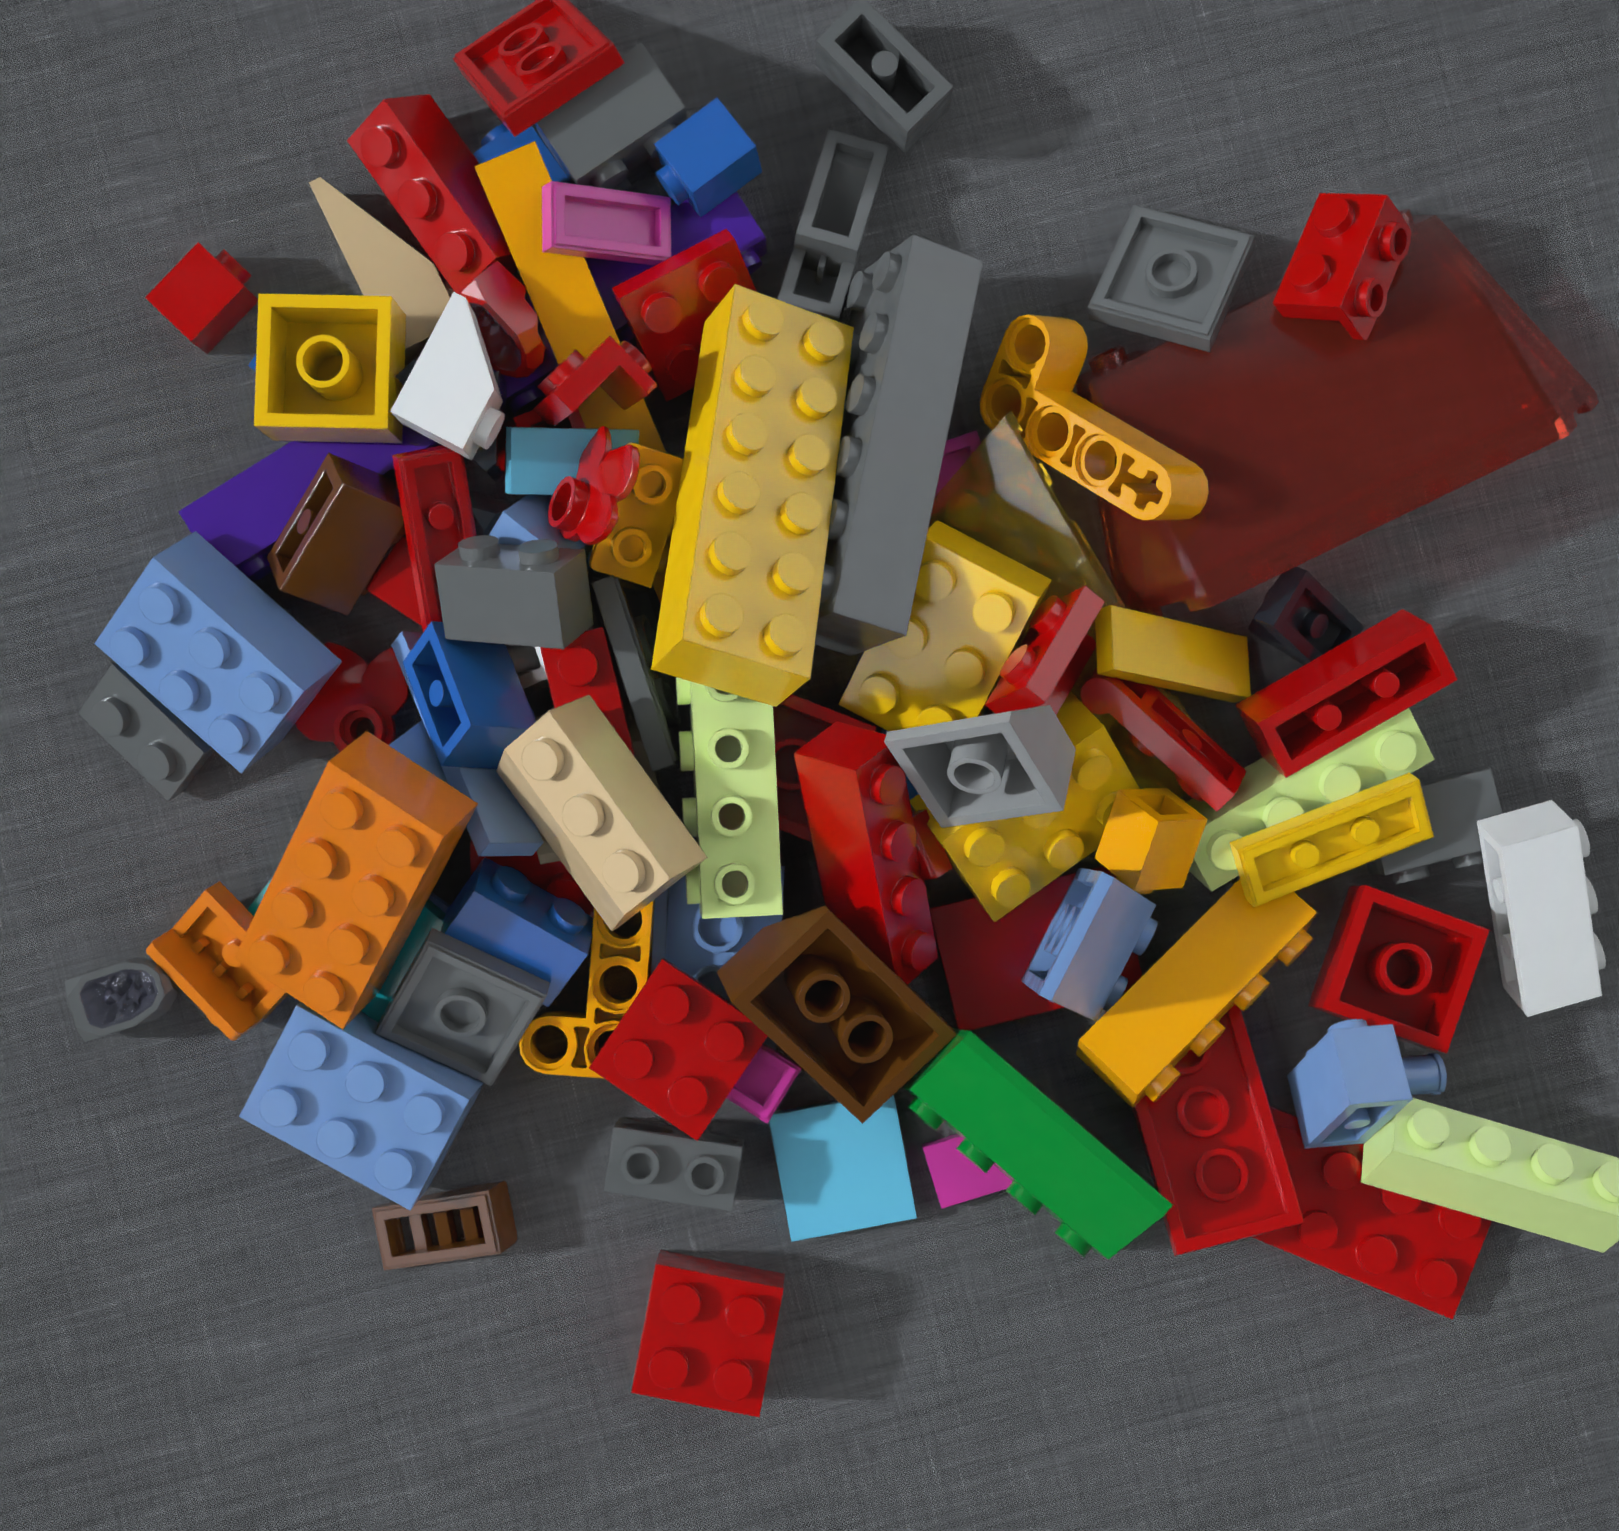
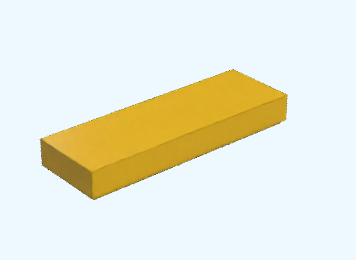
(1172, 654)
(1332, 839)

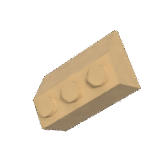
(598, 810)

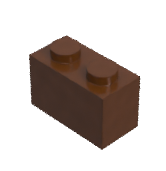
(337, 535)

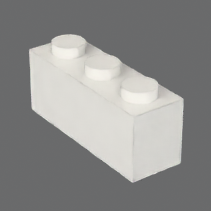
(1542, 907)

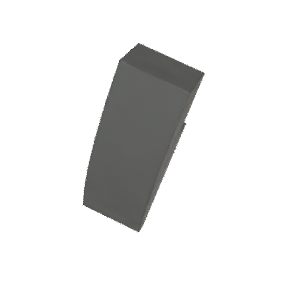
(833, 224)

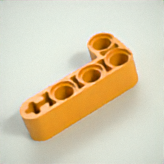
(1036, 382)
(603, 1010)

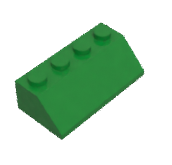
(1035, 1146)

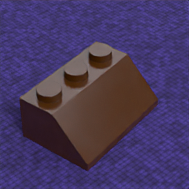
(834, 1008)

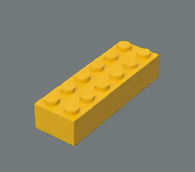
(754, 499)

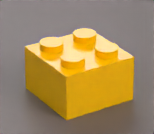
(329, 367)

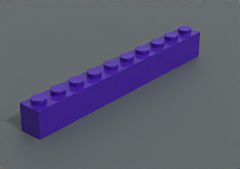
(254, 506)

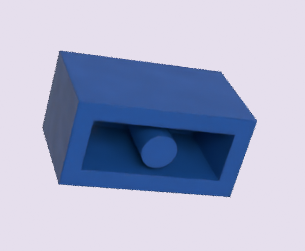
(467, 698)
(520, 924)

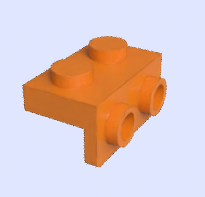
(202, 963)

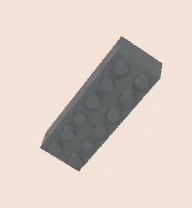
(899, 401)

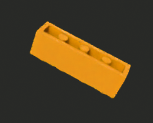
(1191, 989)

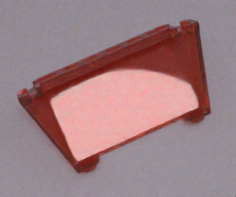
(1326, 431)

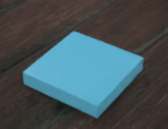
(839, 1170)

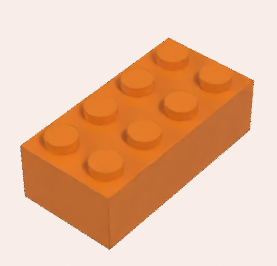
(354, 878)

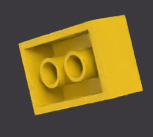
(960, 632)
(1018, 856)

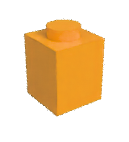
(1150, 839)

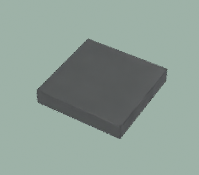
(1172, 278)
(462, 1007)

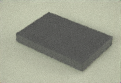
(652, 694)

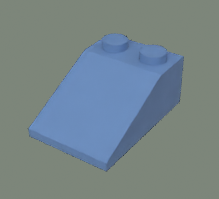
(1090, 944)

